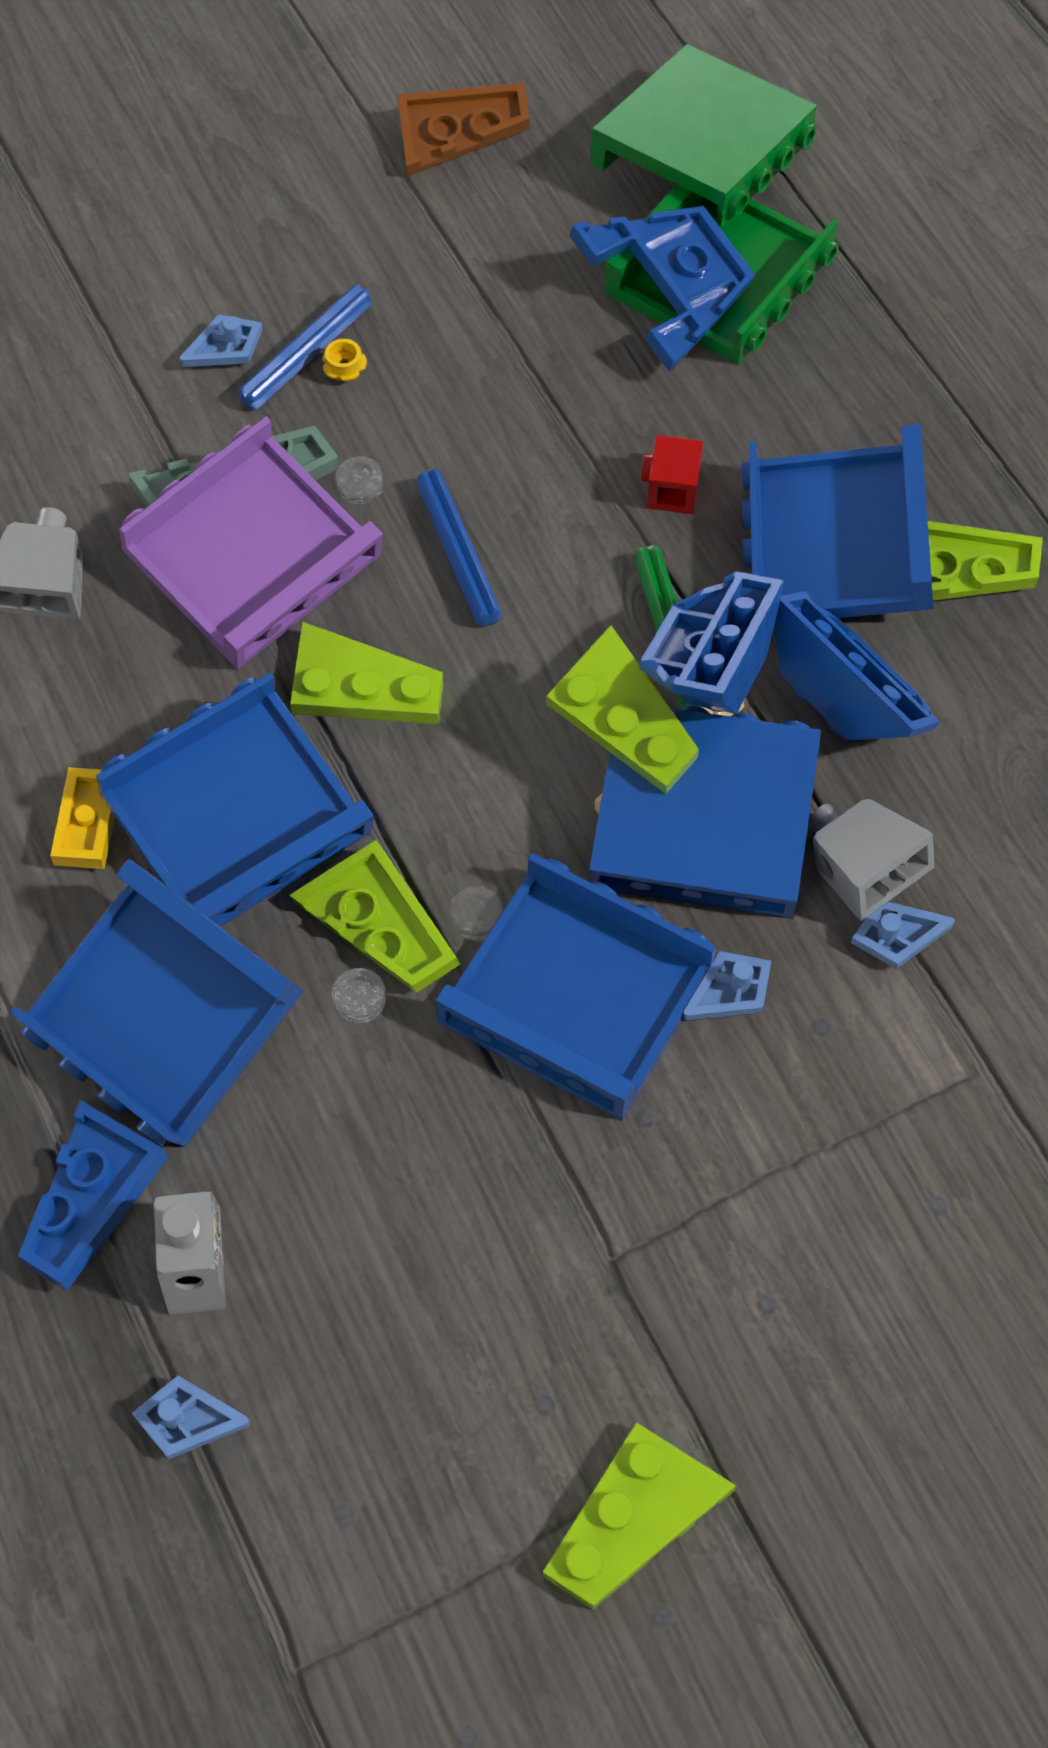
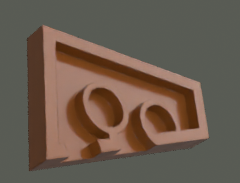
(458, 121)

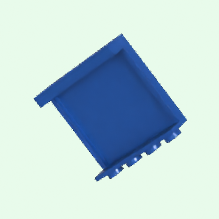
(843, 526)
(232, 803)
(725, 829)
(578, 986)
(159, 1009)

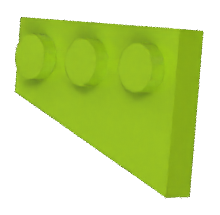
(981, 560)
(361, 682)
(624, 712)
(379, 916)
(632, 1515)

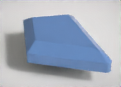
(223, 343)
(900, 932)
(730, 988)
(186, 1418)

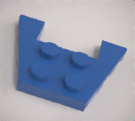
(687, 262)

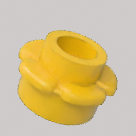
(343, 360)

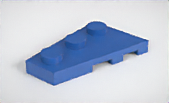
(92, 1191)

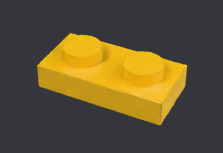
(82, 823)

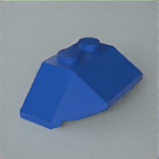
(716, 641)
(844, 675)

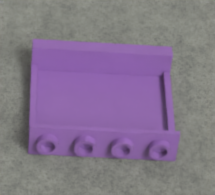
(247, 544)

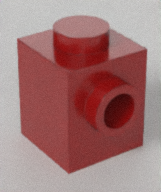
(672, 474)

